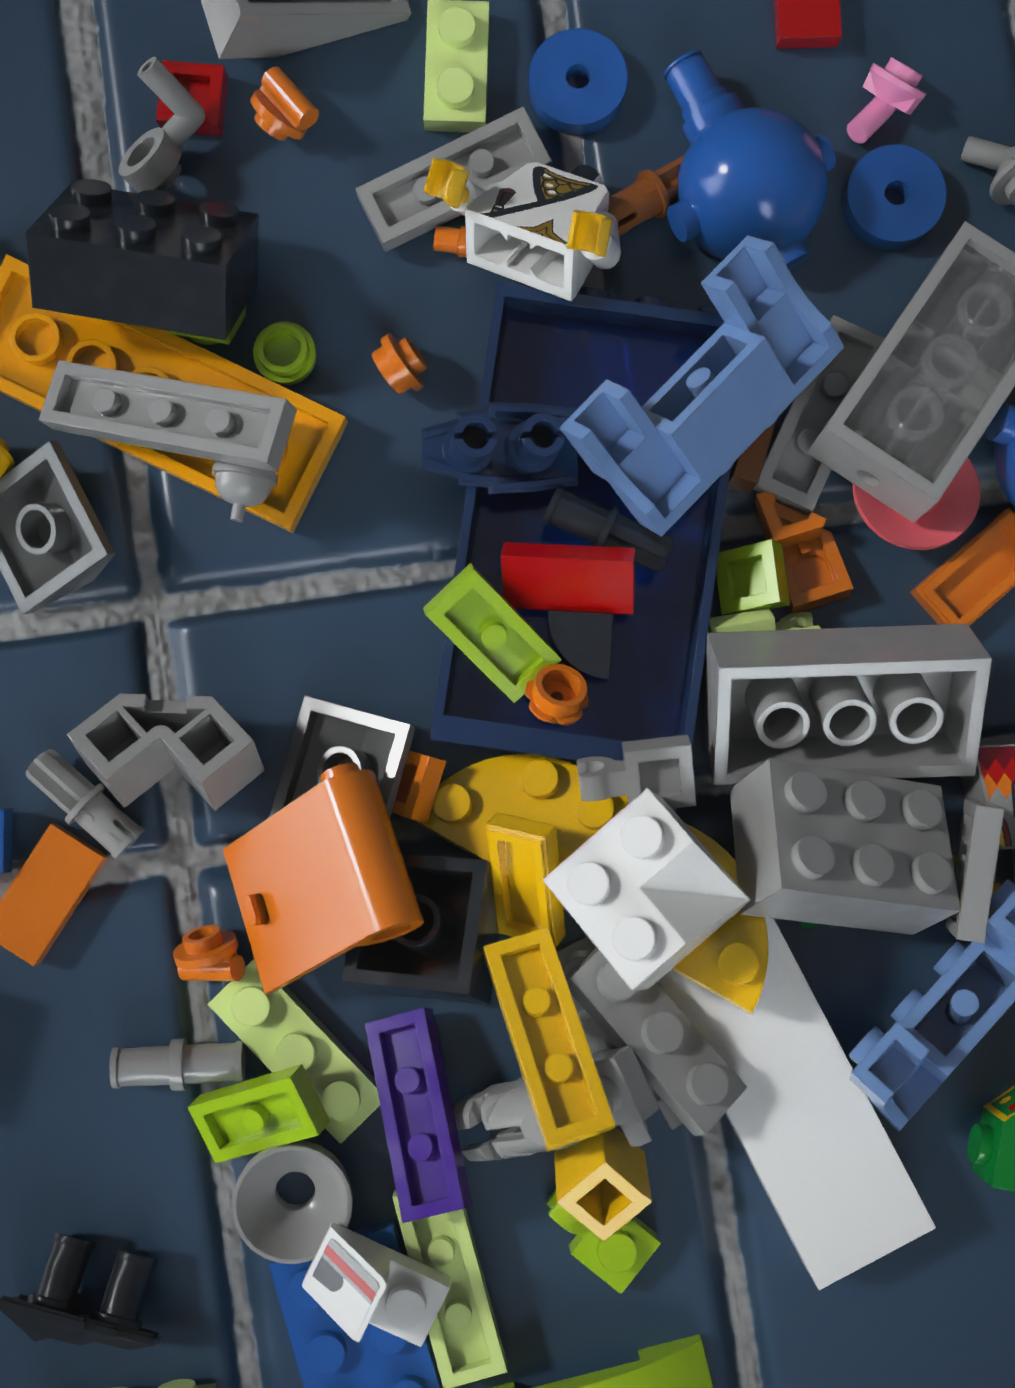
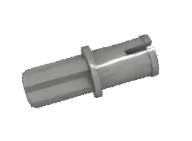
(83, 802)

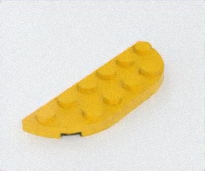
(548, 791)

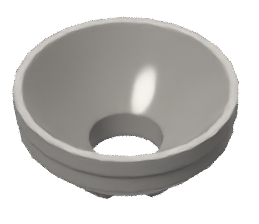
(287, 1230)

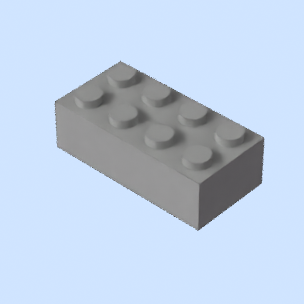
(846, 700)

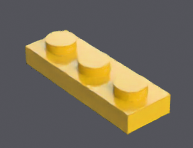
(548, 1039)

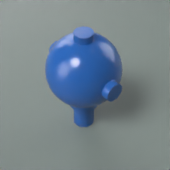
(743, 169)

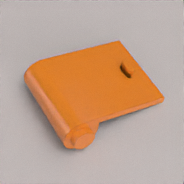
(322, 878)

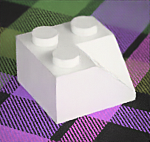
(646, 890)

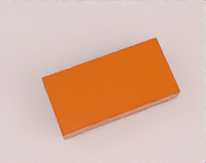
(973, 575)
(47, 892)

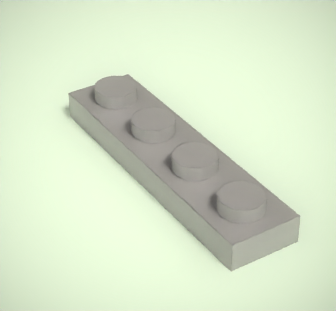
(169, 415)

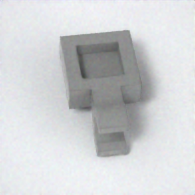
(654, 763)

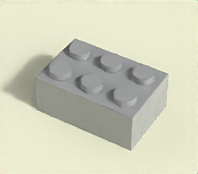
(842, 848)

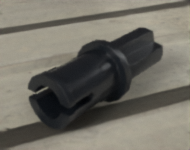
(606, 528)

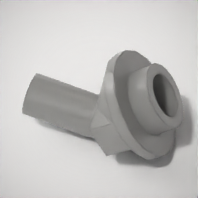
(997, 158)

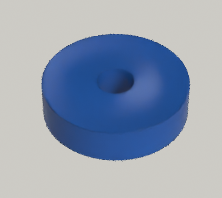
(584, 55)
(910, 175)

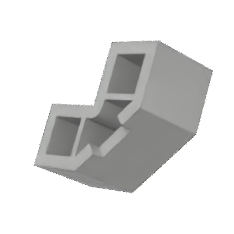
(142, 740)

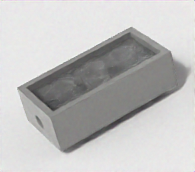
(930, 381)

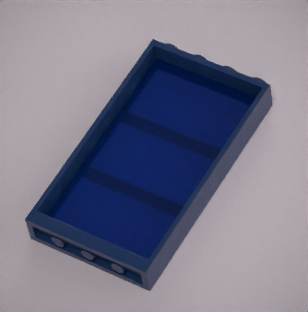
(559, 356)

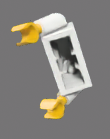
(533, 224)

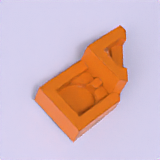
(810, 554)

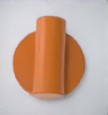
(282, 107)
(209, 955)

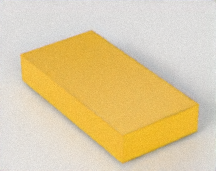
(520, 858)

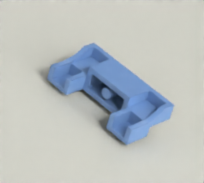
(717, 400)
(944, 1024)

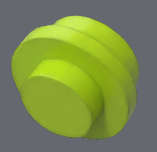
(284, 353)

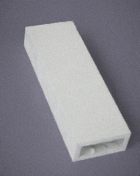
(807, 1122)

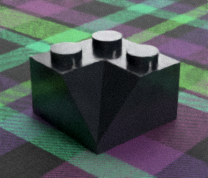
(446, 952)

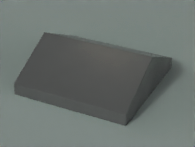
(48, 531)
(340, 735)

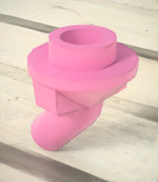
(893, 88)

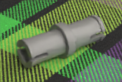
(177, 1064)

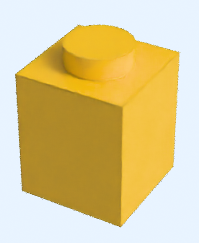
(602, 1182)

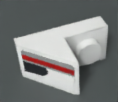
(374, 1285)

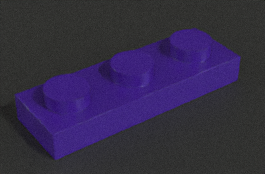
(418, 1115)

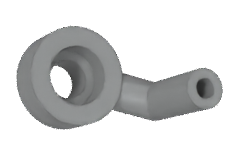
(155, 156)

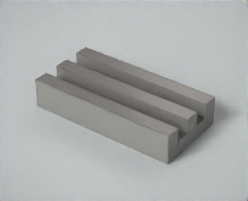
(975, 868)

